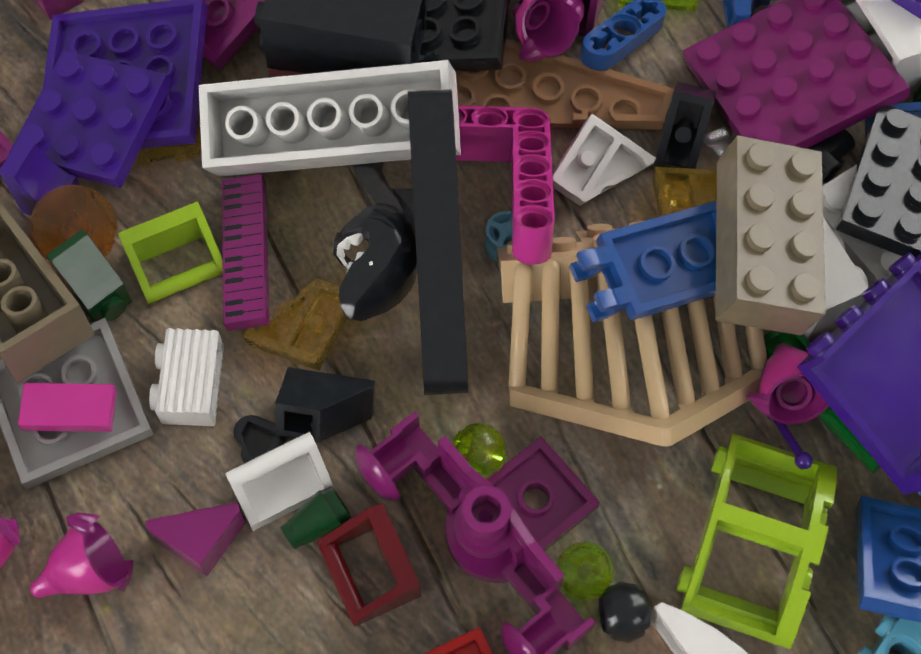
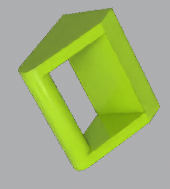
(166, 234)

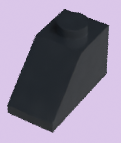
(685, 126)

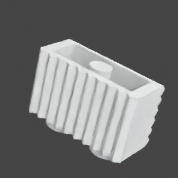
(188, 377)

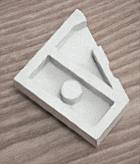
(597, 162)

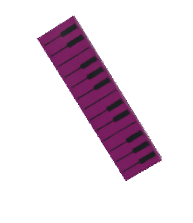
(245, 253)

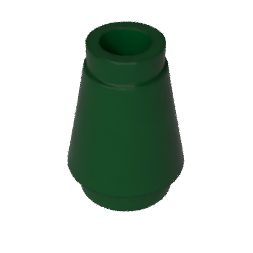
(316, 518)

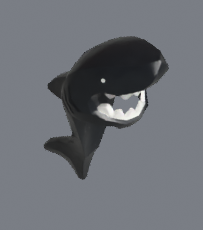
(389, 265)

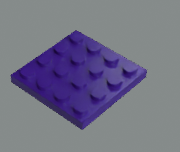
(148, 36)

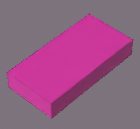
(67, 407)

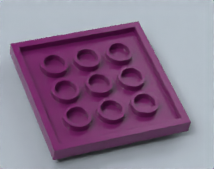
(795, 73)

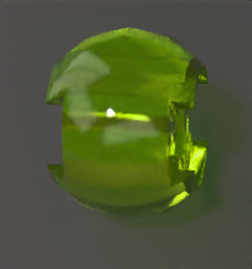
(482, 448)
(602, 568)

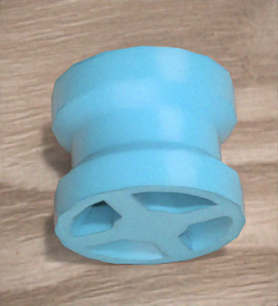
(497, 232)

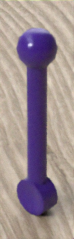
(803, 459)

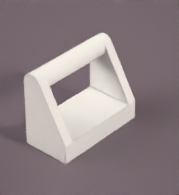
(279, 480)

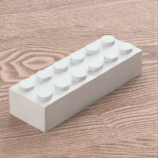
(315, 118)

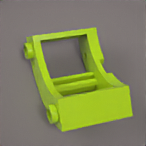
(776, 473)

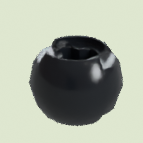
(624, 612)

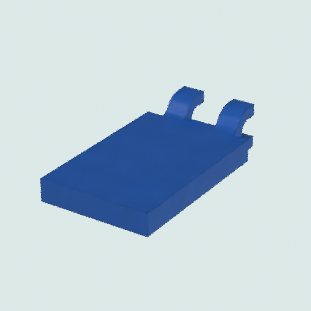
(653, 264)

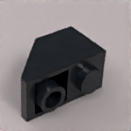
(321, 403)

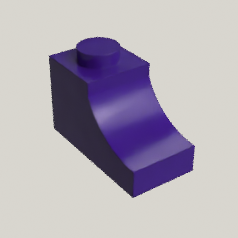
(32, 174)

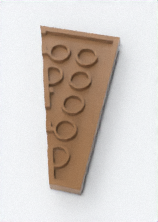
(566, 92)

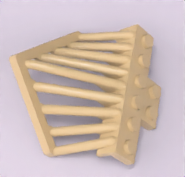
(553, 282)

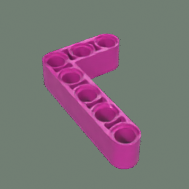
(523, 139)

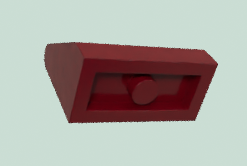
(407, 585)

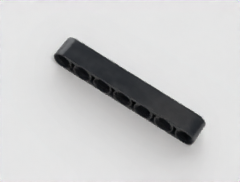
(438, 241)

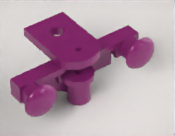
(490, 525)

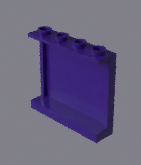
(873, 371)

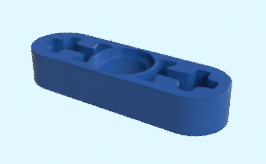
(619, 46)

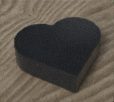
(256, 437)

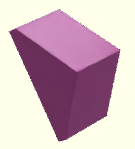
(199, 535)

